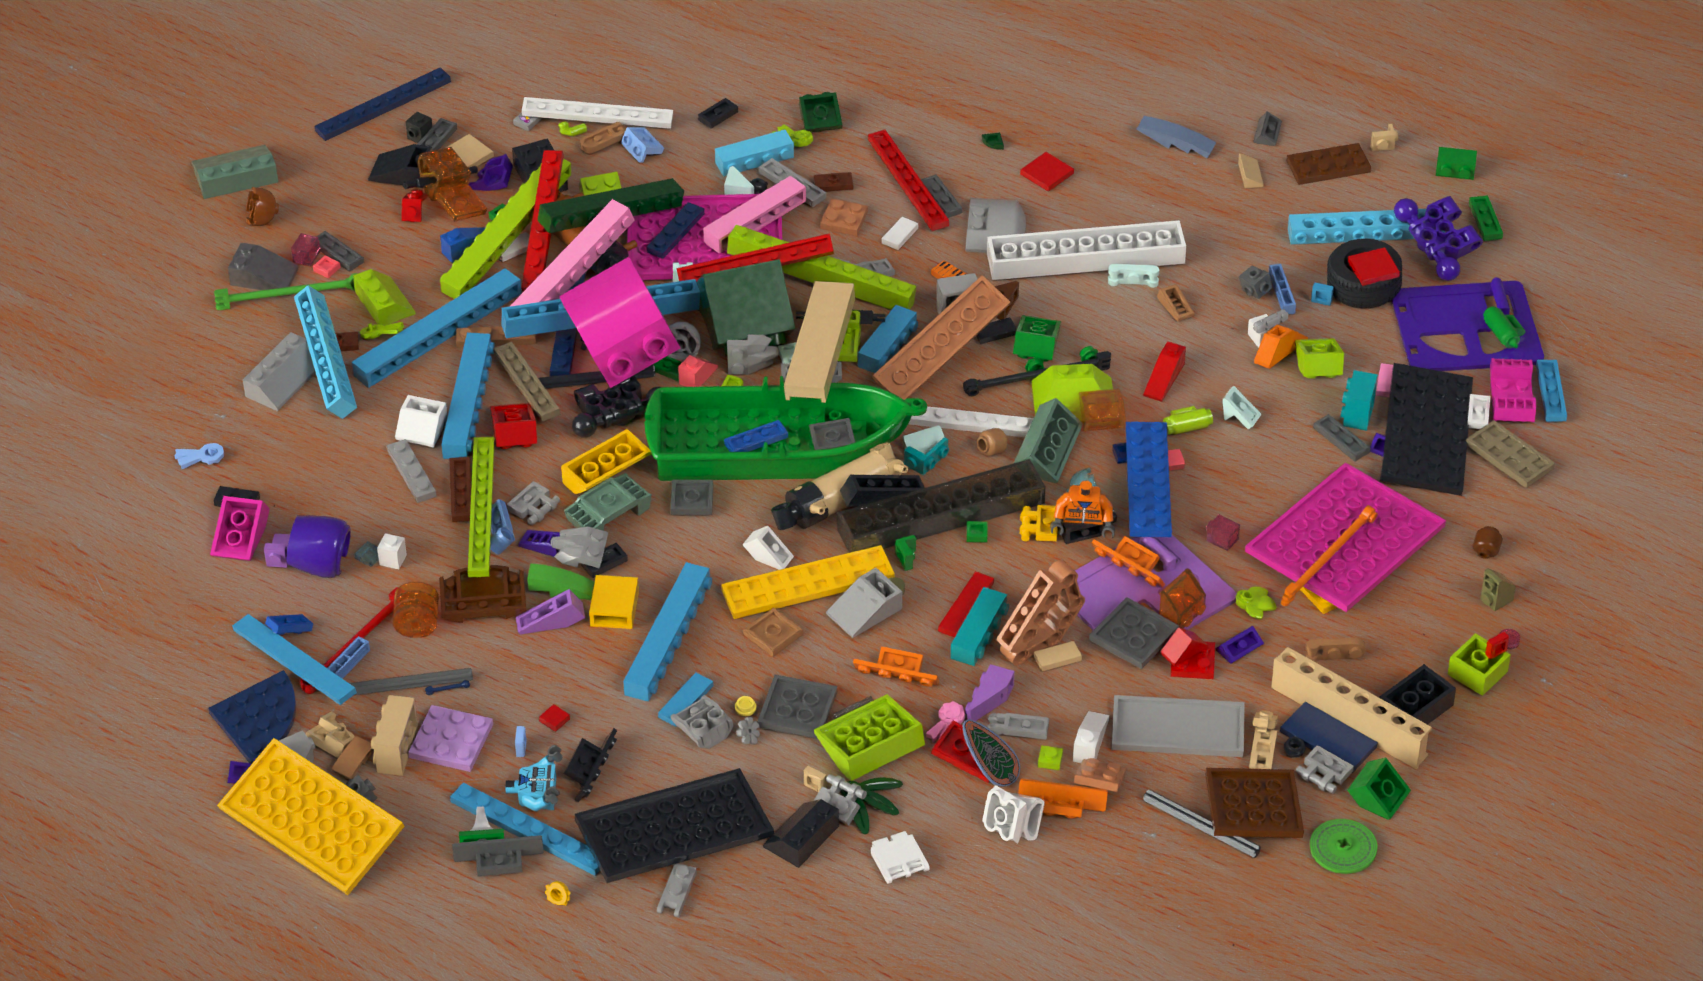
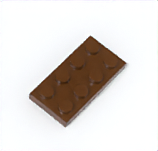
(1328, 163)

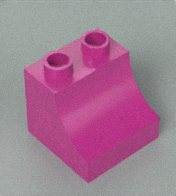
(619, 322)

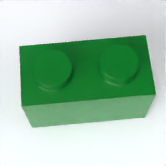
(1456, 163)

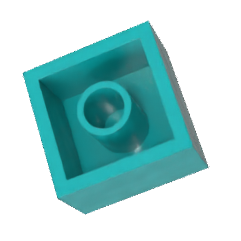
(1359, 400)

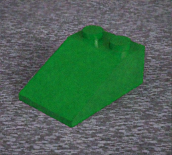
(1036, 338)

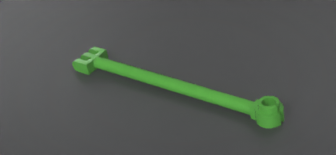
(223, 299)

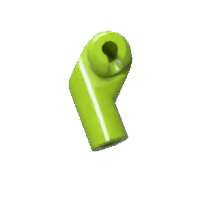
(571, 131)

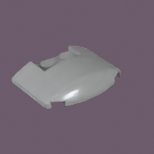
(992, 218)

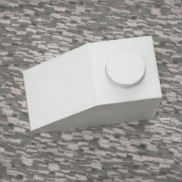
(768, 548)

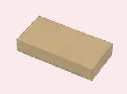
(1057, 656)

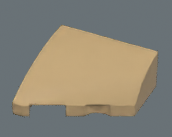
(330, 735)

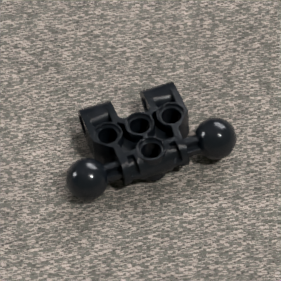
(608, 407)

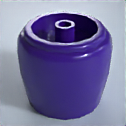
(318, 545)

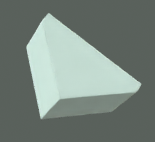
(737, 183)

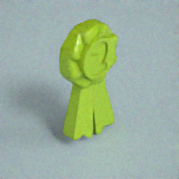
(799, 138)
(376, 330)

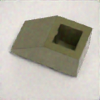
(1496, 590)

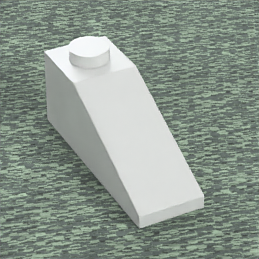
(1090, 736)

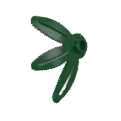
(874, 799)

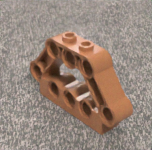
(1042, 613)

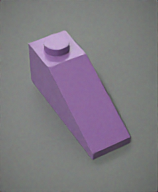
(552, 614)

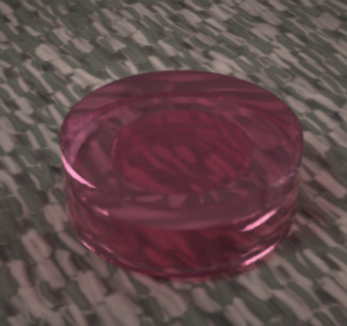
(1514, 638)

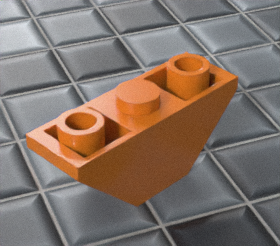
(1276, 345)

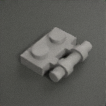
(527, 501)
(1328, 765)
(846, 805)

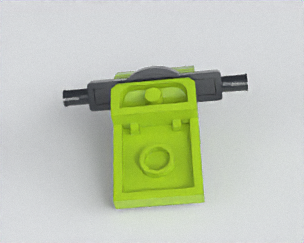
(851, 341)

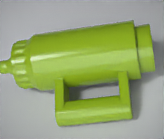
(1188, 420)

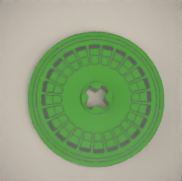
(1330, 837)

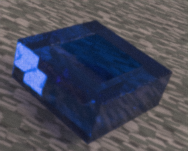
(1119, 452)

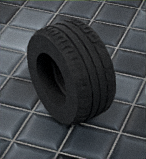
(1347, 285)

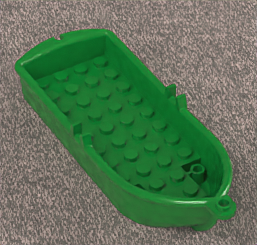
(690, 424)

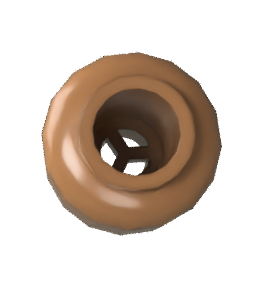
(992, 442)

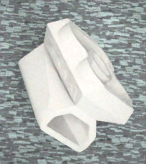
(1012, 814)

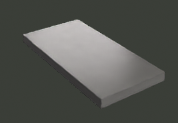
(1178, 726)

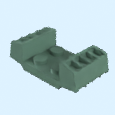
(608, 502)

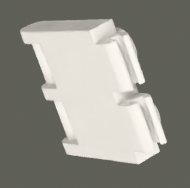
(898, 857)

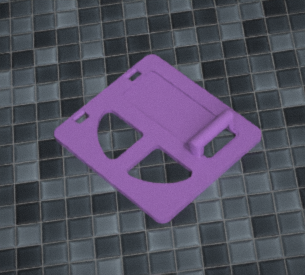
(1108, 585)

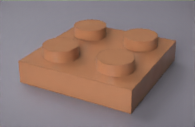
(844, 217)
(1100, 775)

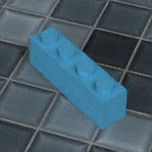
(887, 339)

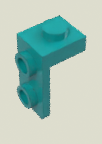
(924, 462)

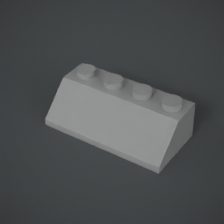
(280, 373)

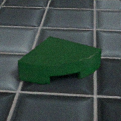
(993, 141)

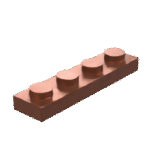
(460, 488)

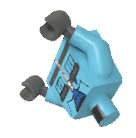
(537, 783)

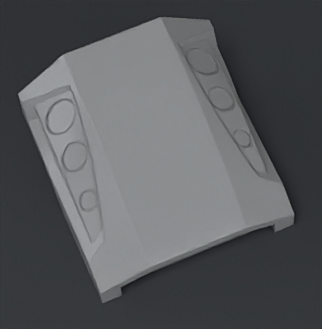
(704, 722)

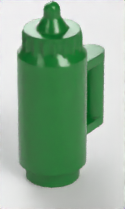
(1504, 327)

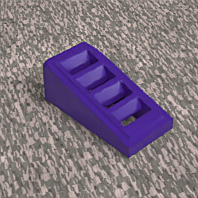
(540, 546)

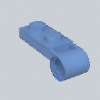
(501, 528)

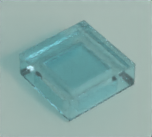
(367, 554)

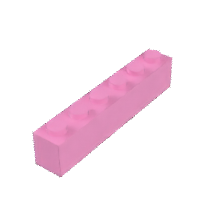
(756, 212)

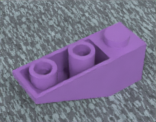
(993, 691)

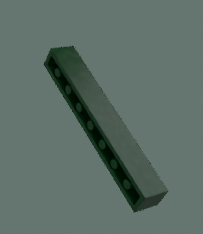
(582, 210)

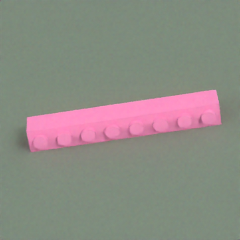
(579, 255)

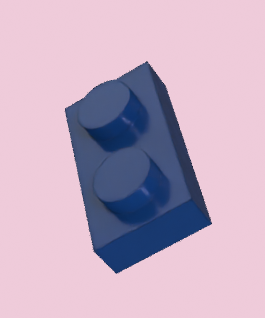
(289, 623)

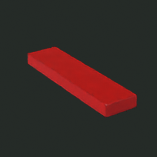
(959, 610)

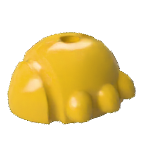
(558, 893)

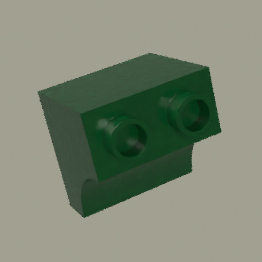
(746, 303)

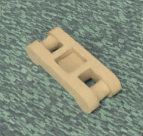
(1263, 749)

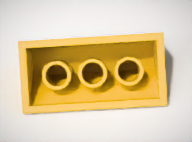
(603, 461)

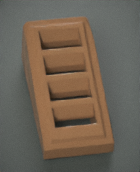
(1175, 292)

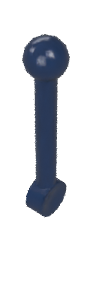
(430, 690)

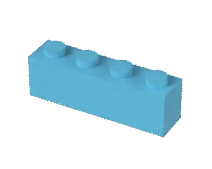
(754, 152)

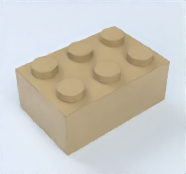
(394, 735)

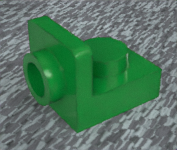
(905, 551)

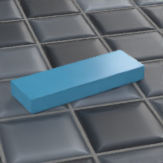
(688, 694)

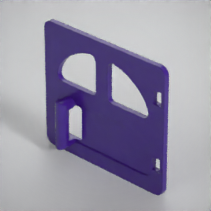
(1461, 311)

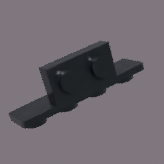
(586, 761)

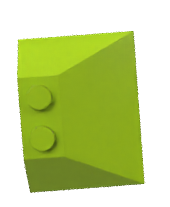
(1065, 384)

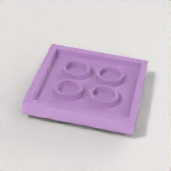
(450, 738)

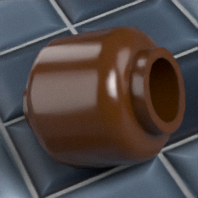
(1487, 542)

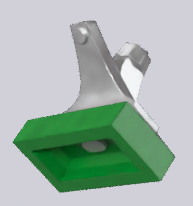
(481, 830)

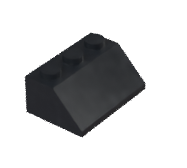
(804, 832)

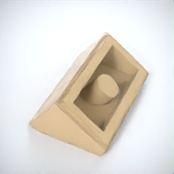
(1250, 171)

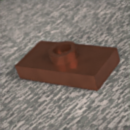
(834, 181)
(348, 341)

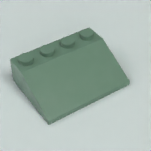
(235, 171)

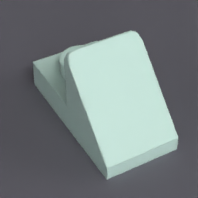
(1237, 405)

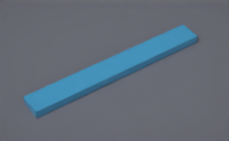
(294, 659)

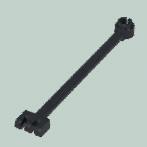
(973, 386)

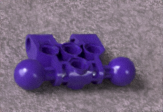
(1439, 242)

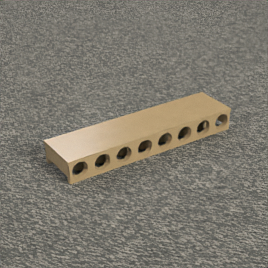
(820, 340)
(1392, 737)

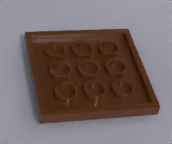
(1254, 802)

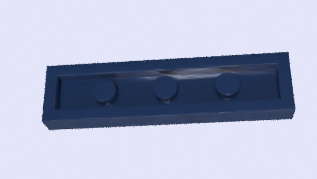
(675, 230)

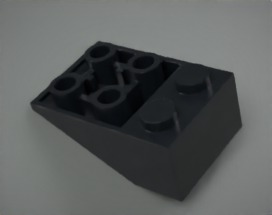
(398, 165)

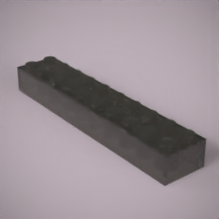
(942, 507)

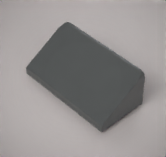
(1267, 130)

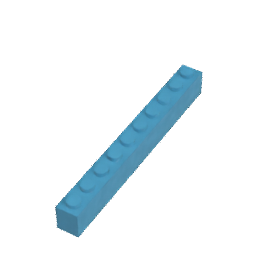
(552, 315)
(436, 328)

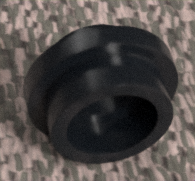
(1294, 747)

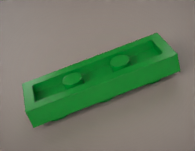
(1485, 218)

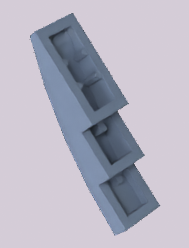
(1171, 133)

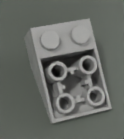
(866, 603)

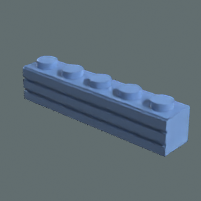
(1282, 288)
(350, 657)

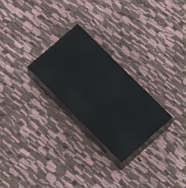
(997, 330)

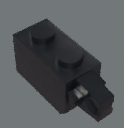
(1082, 531)

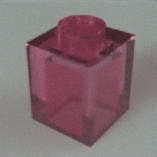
(305, 249)
(1222, 532)

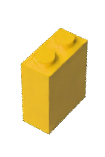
(614, 602)

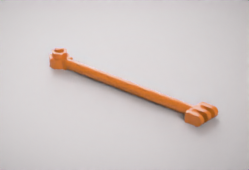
(1367, 515)

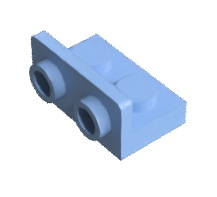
(640, 143)

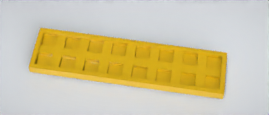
(802, 582)

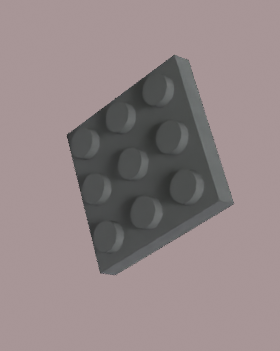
(1133, 632)
(796, 706)

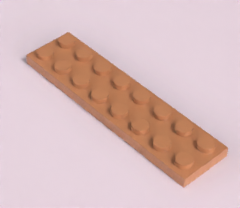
(941, 339)

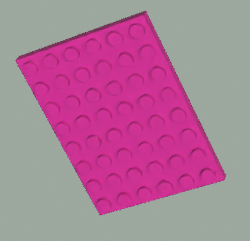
(691, 246)
(1324, 515)

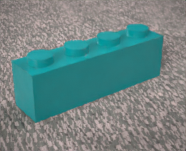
(979, 626)

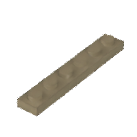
(527, 381)

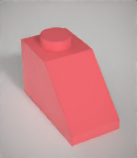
(695, 371)

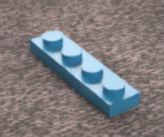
(1551, 390)

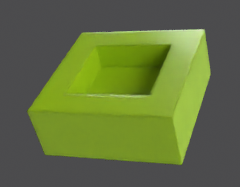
(1050, 757)

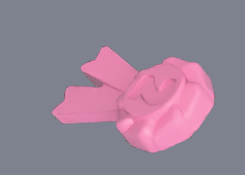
(946, 714)

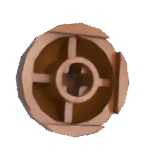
(261, 206)

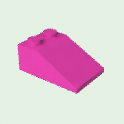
(239, 528)

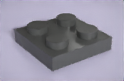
(831, 434)
(692, 497)

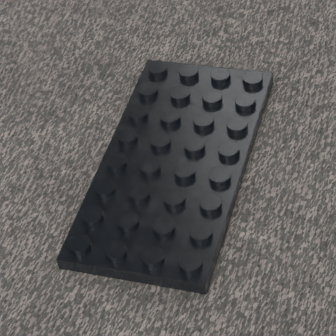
(1426, 429)
(673, 825)

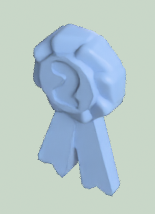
(208, 454)

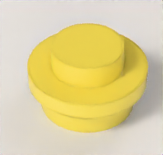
(745, 706)

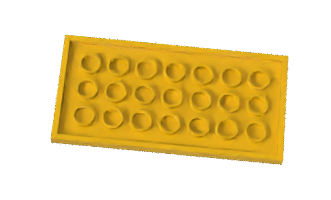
(311, 816)

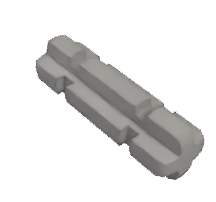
(1270, 321)

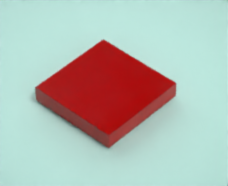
(1047, 171)
(1373, 266)

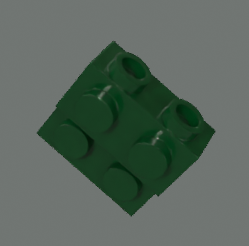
(820, 112)

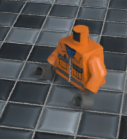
(1084, 505)

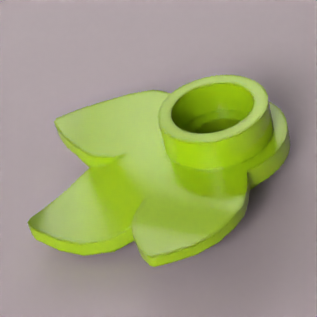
(1255, 601)

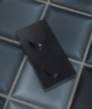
(718, 113)
(234, 492)
(612, 557)

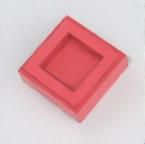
(326, 266)

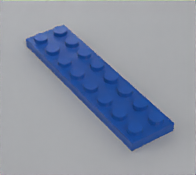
(1148, 479)

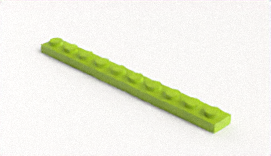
(481, 507)

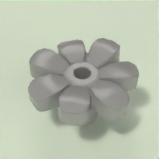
(748, 731)

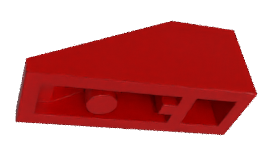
(1165, 371)

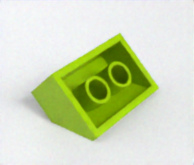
(381, 297)

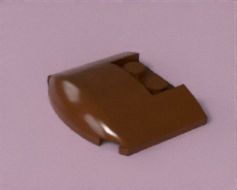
(482, 596)

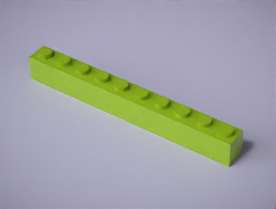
(496, 237)
(867, 284)

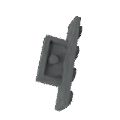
(498, 855)

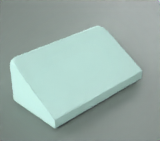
(924, 439)

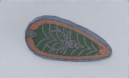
(991, 754)

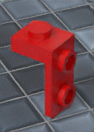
(413, 205)

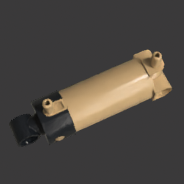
(822, 496)

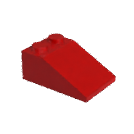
(513, 425)

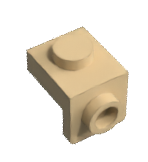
(1384, 139)

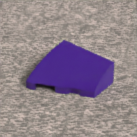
(494, 174)

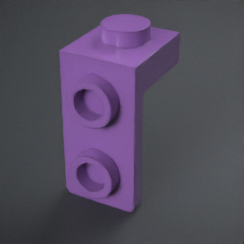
(277, 551)

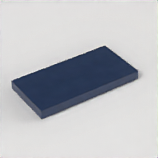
(1329, 733)

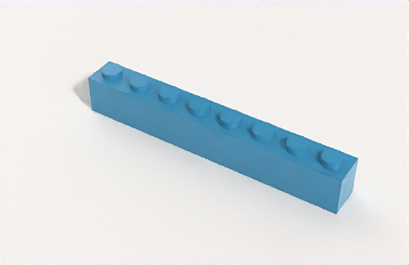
(467, 395)
(667, 632)

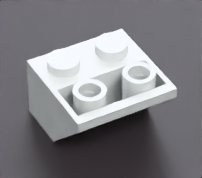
(421, 421)

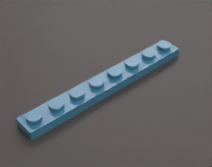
(524, 826)

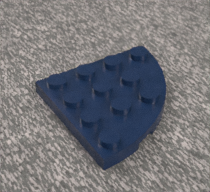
(257, 714)

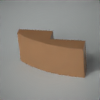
(352, 758)

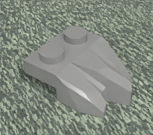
(750, 354)
(580, 546)

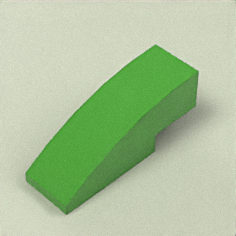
(559, 580)

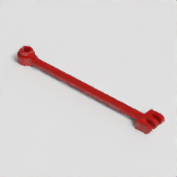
(308, 688)

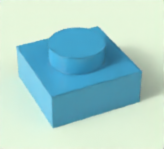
(1322, 294)

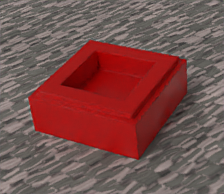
(1497, 645)
(554, 717)

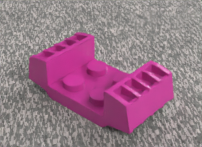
(1512, 390)

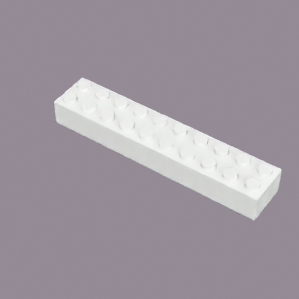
(1085, 249)

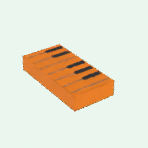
(945, 270)

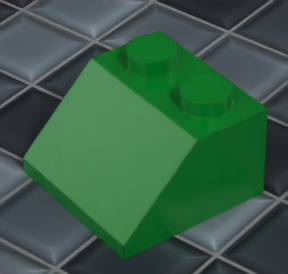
(1379, 788)

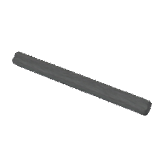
(413, 681)

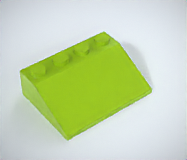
(870, 737)

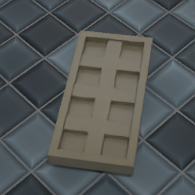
(1510, 454)

